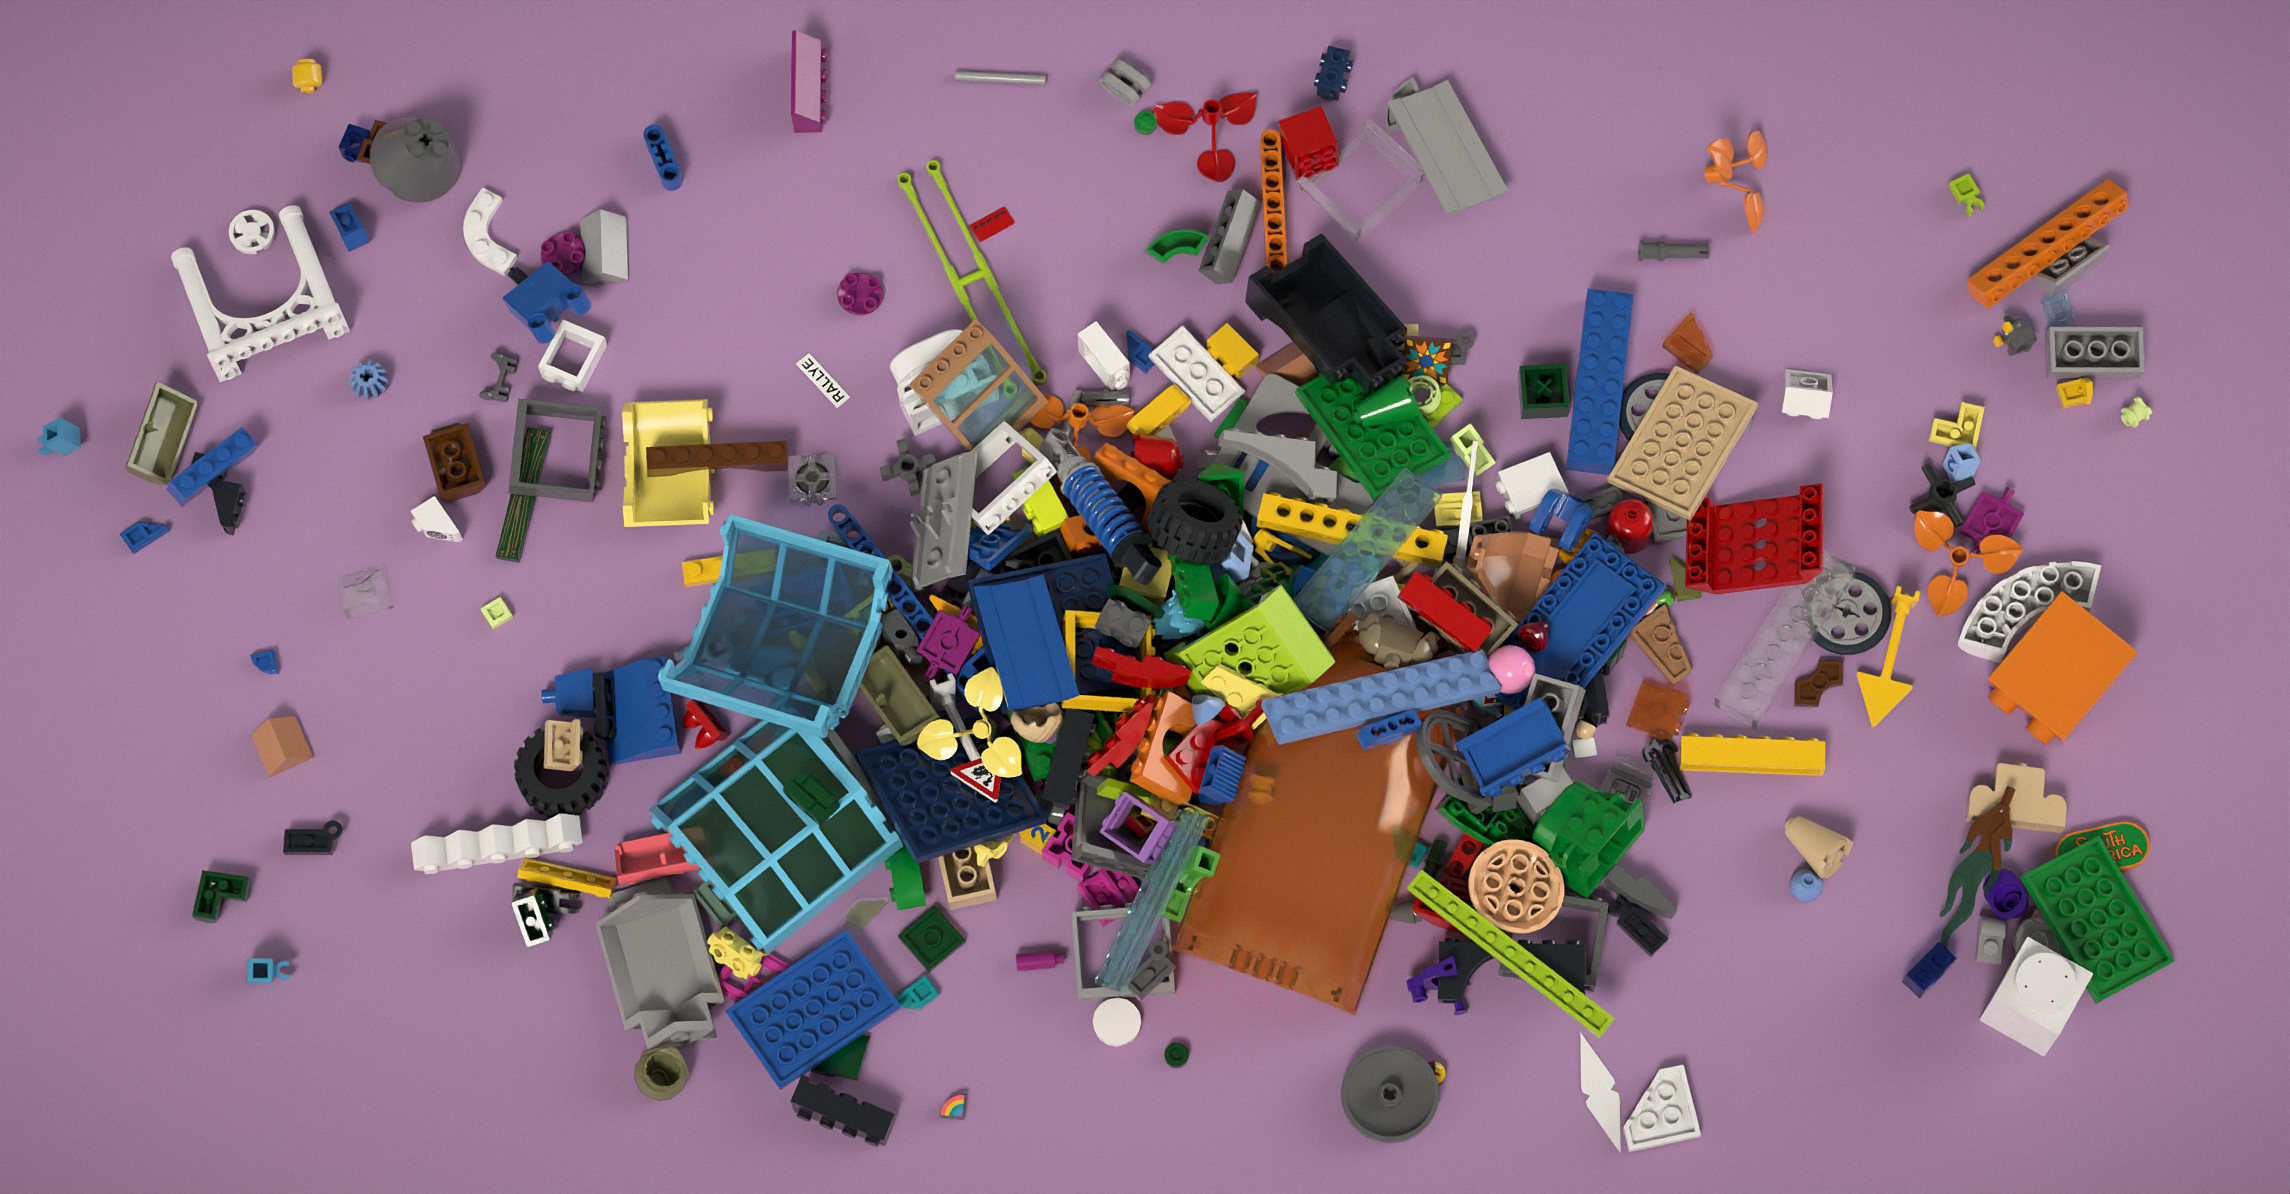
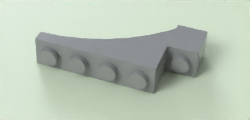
(1291, 457)

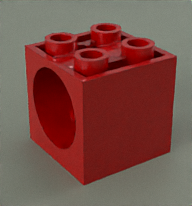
(1309, 143)

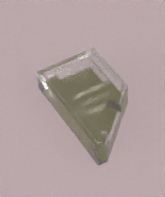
(863, 911)

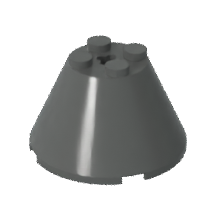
(415, 158)

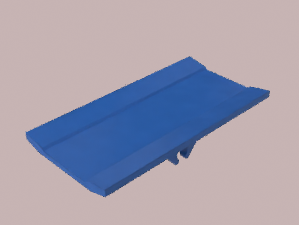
(1026, 643)

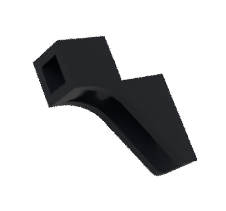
(228, 498)

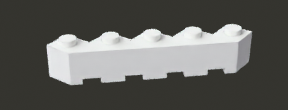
(496, 844)

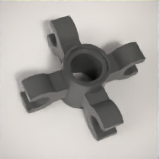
(890, 471)

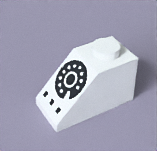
(434, 521)

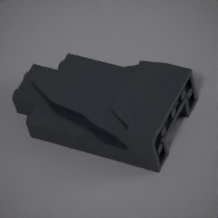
(1331, 316)

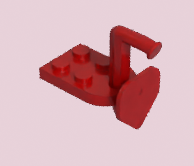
(1193, 750)

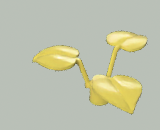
(1004, 753)

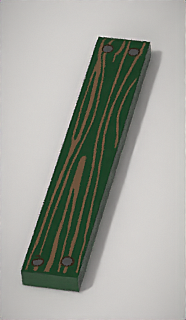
(521, 506)

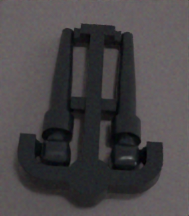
(1670, 767)

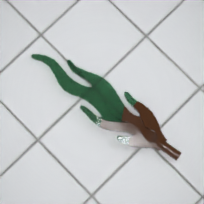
(1985, 858)

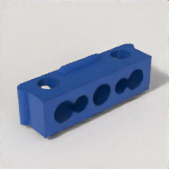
(1389, 729)

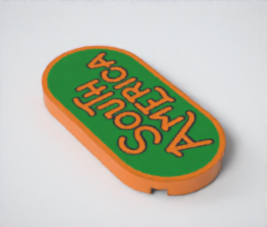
(2124, 841)

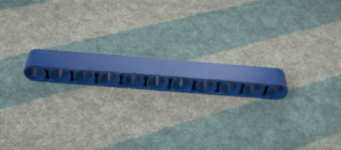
(905, 597)

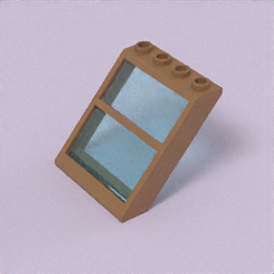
(977, 388)

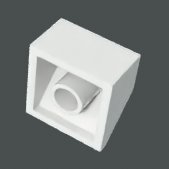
(1807, 394)

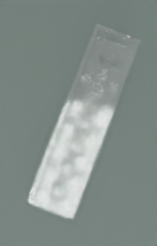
(1783, 642)

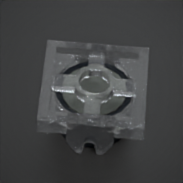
(812, 481)

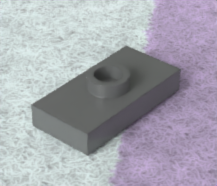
(1603, 501)

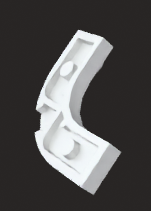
(477, 237)

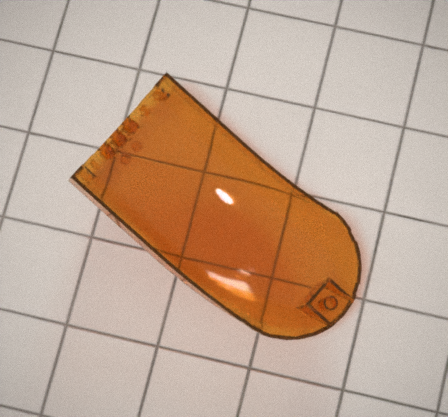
(1313, 854)

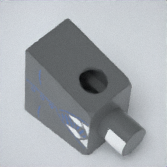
(903, 646)

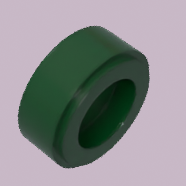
(1176, 1055)

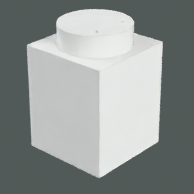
(2028, 1012)

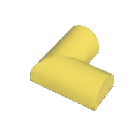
(1959, 433)

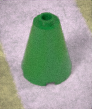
(1387, 405)

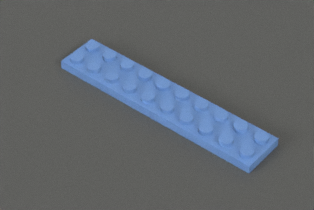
(1380, 696)

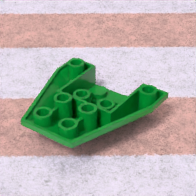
(1486, 826)

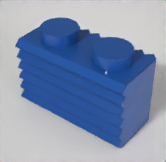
(1222, 774)

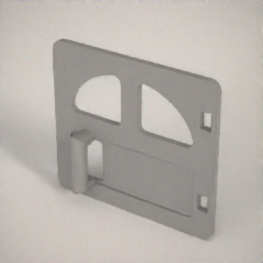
(1275, 397)

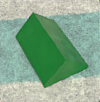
(1225, 479)

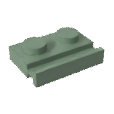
(719, 910)

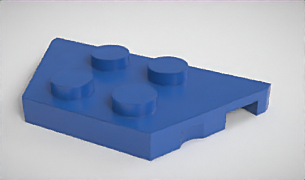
(992, 548)

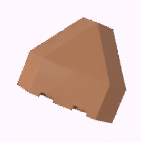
(1513, 568)

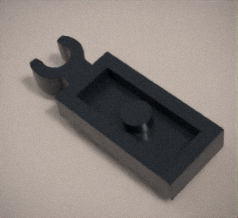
(1638, 927)

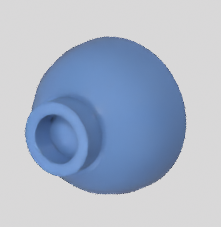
(1806, 885)

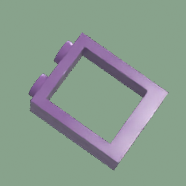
(1156, 840)

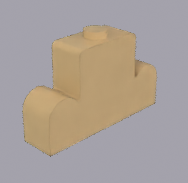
(2027, 806)

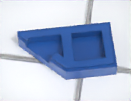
(1138, 352)
(142, 534)

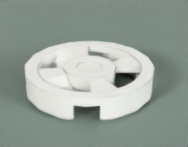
(251, 232)

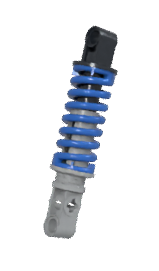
(1101, 508)

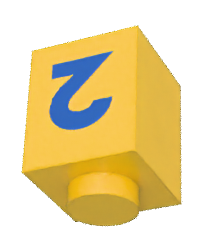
(1037, 837)

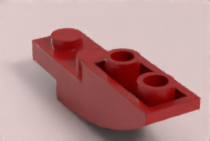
(1150, 673)
(1129, 732)

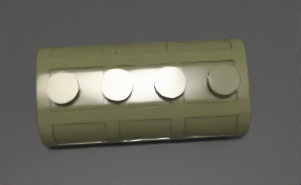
(161, 435)
(896, 697)

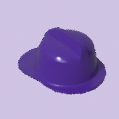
(2007, 896)

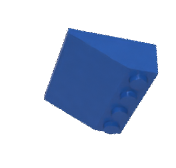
(643, 714)

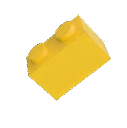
(1232, 351)

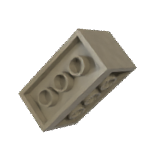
(1469, 592)

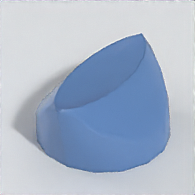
(1205, 708)

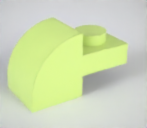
(1462, 445)

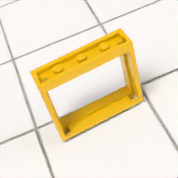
(1088, 620)

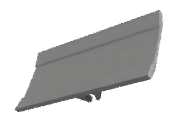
(1447, 148)
(943, 520)

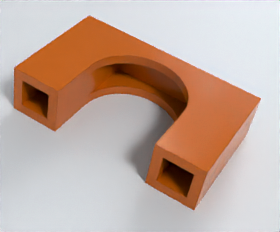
(1119, 466)
(1151, 768)

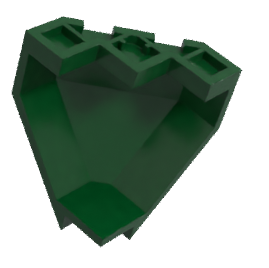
(1272, 576)

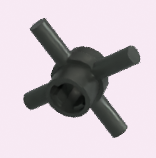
(1943, 486)

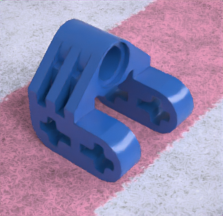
(1566, 507)

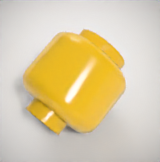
(306, 75)

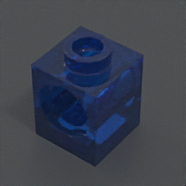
(352, 135)

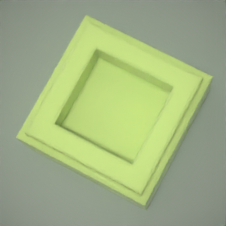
(496, 613)

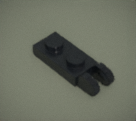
(604, 706)
(553, 897)

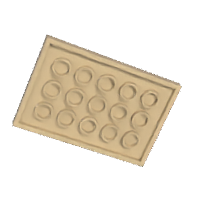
(1682, 442)

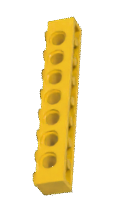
(1316, 530)

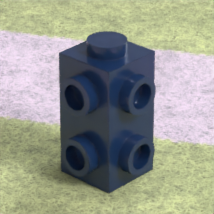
(1332, 80)

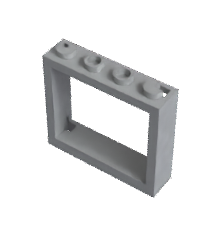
(1109, 912)

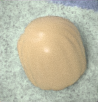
(1038, 723)

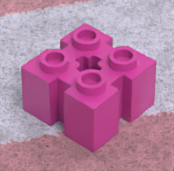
(1059, 851)

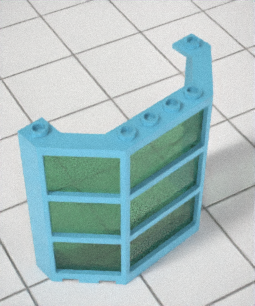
(762, 847)

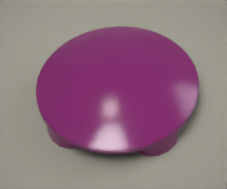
(564, 252)
(860, 293)

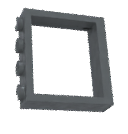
(559, 410)
(1574, 901)

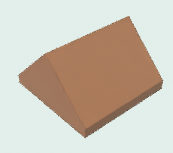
(1290, 365)
(281, 744)

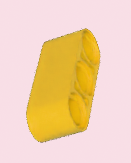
(1159, 412)

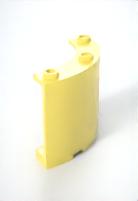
(666, 499)

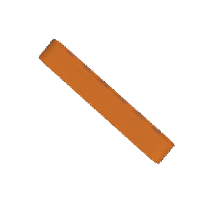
(1273, 195)

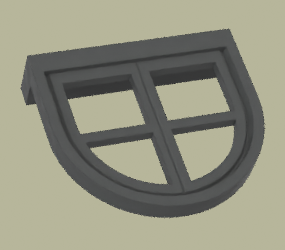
(1463, 728)

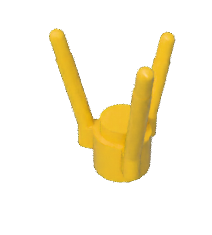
(1267, 542)

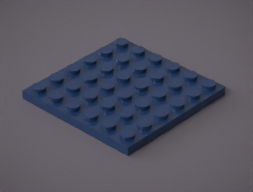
(1075, 587)
(936, 809)

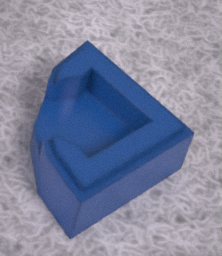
(265, 662)

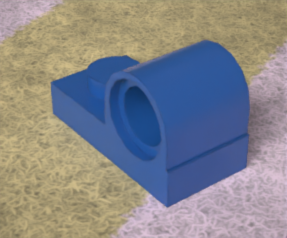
(349, 227)

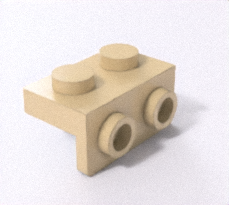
(562, 745)

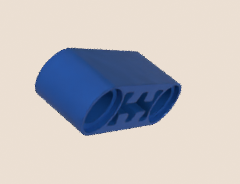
(671, 166)

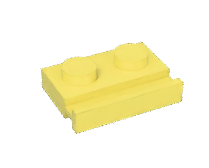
(1449, 510)

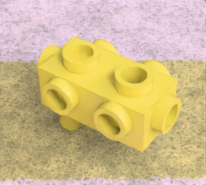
(735, 953)

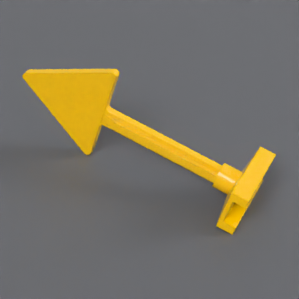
(1881, 692)

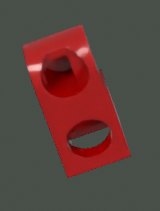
(1464, 857)

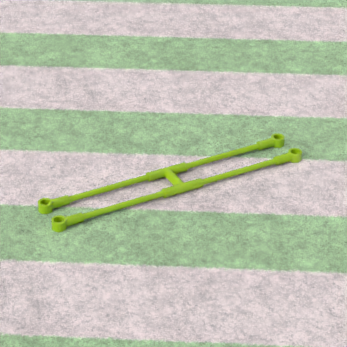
(984, 272)

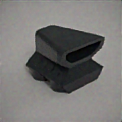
(1595, 702)

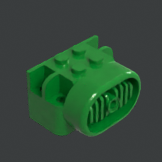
(1588, 833)

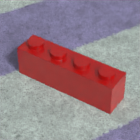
(1445, 612)

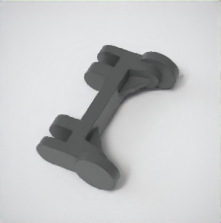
(493, 393)

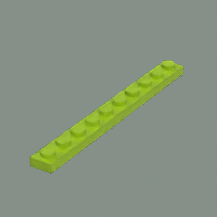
(1510, 954)

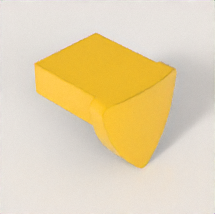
(2075, 392)

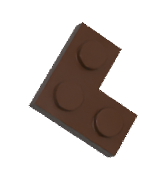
(1345, 625)

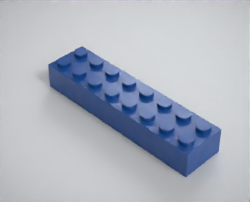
(1599, 382)

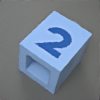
(1961, 462)

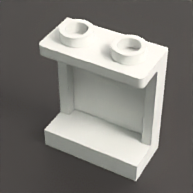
(1528, 483)

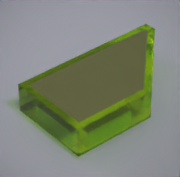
(1678, 577)

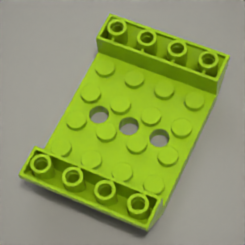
(1269, 637)

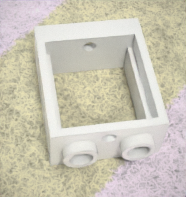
(582, 336)
(1104, 357)

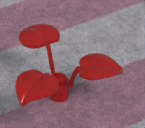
(1238, 110)

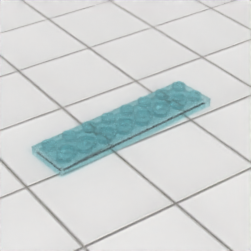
(1366, 549)

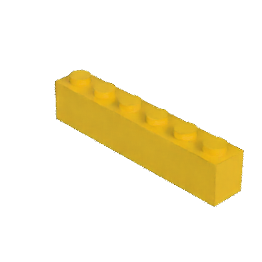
(1752, 755)

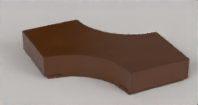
(1809, 691)

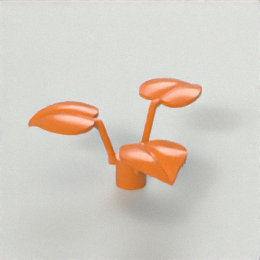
(1721, 171)
(1109, 421)
(1946, 593)

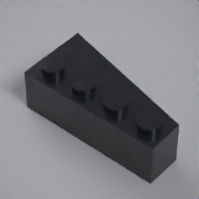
(1067, 759)
(842, 1112)

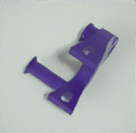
(1429, 979)

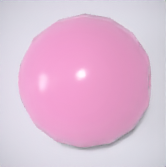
(1512, 668)

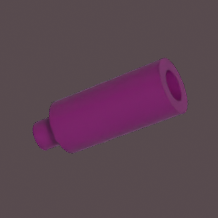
(1038, 960)

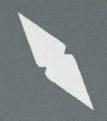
(1602, 1100)

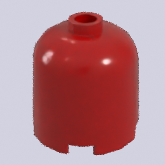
(1158, 454)
(1631, 532)

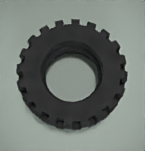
(1194, 521)
(565, 800)

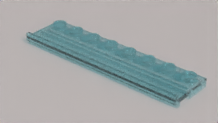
(1151, 902)

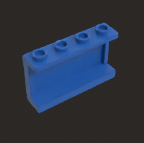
(1514, 747)

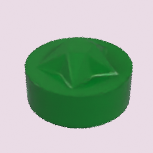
(1145, 122)

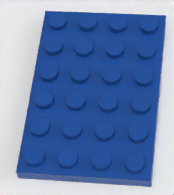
(813, 1009)

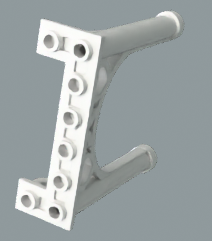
(321, 314)

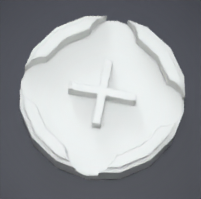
(1117, 1022)

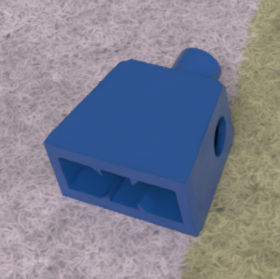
(572, 694)

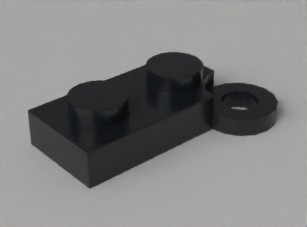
(311, 840)

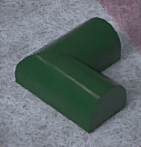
(214, 888)

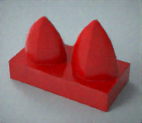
(712, 729)

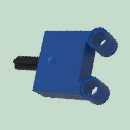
(543, 298)

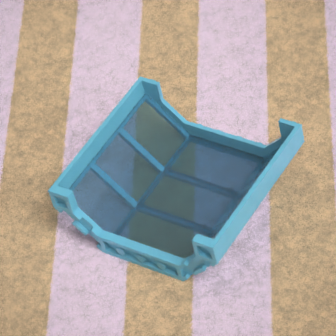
(784, 628)

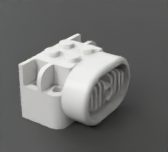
(907, 367)

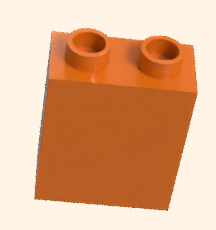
(2060, 670)

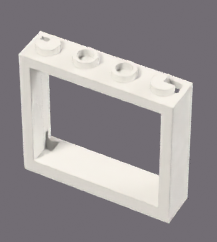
(1021, 489)

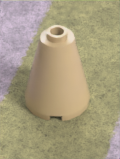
(1818, 845)

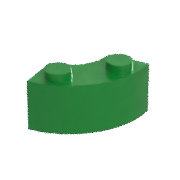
(1176, 242)
(1230, 602)
(906, 879)

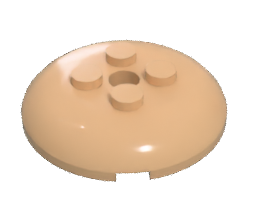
(1528, 869)

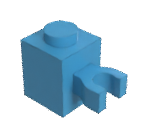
(59, 437)
(262, 970)

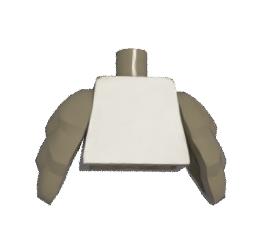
(1395, 644)

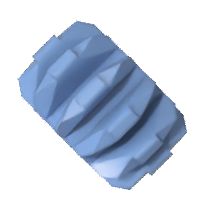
(373, 374)

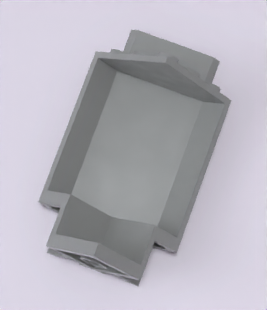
(660, 964)

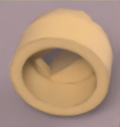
(1585, 730)

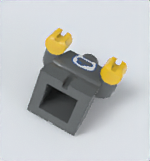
(2016, 335)

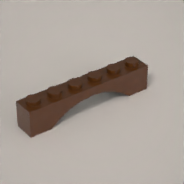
(679, 459)

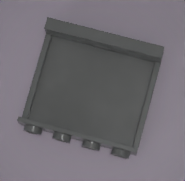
(1092, 846)

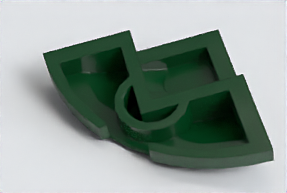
(845, 1062)

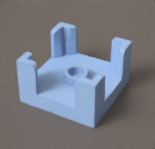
(1236, 564)

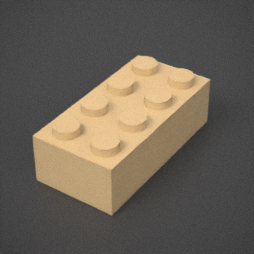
(965, 881)

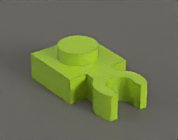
(1966, 191)

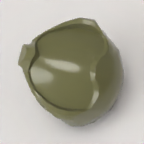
(661, 1073)

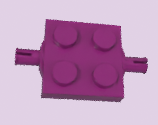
(1991, 517)
(948, 642)

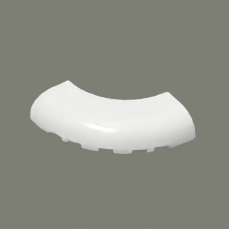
(2022, 601)

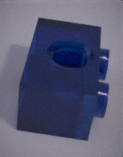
(1929, 970)

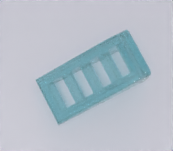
(2065, 307)

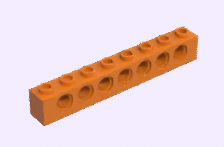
(2047, 243)

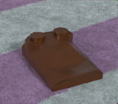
(454, 462)

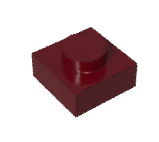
(1140, 825)

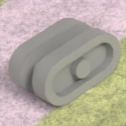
(1123, 71)

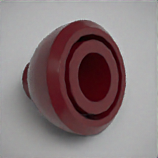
(1534, 636)

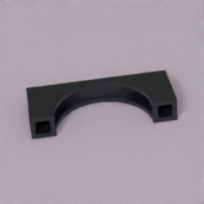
(1565, 959)

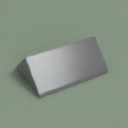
(606, 248)
(2071, 266)

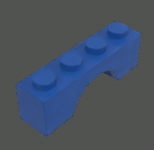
(211, 465)

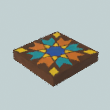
(1427, 357)

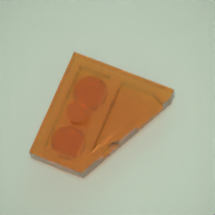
(1689, 345)

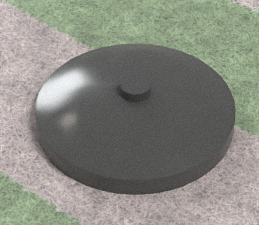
(1389, 1094)

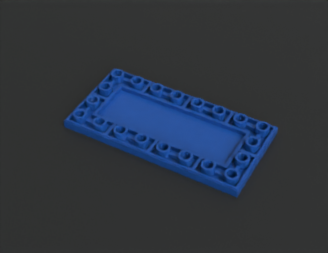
(1587, 614)

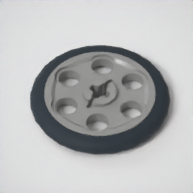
(1634, 396)
(1876, 624)

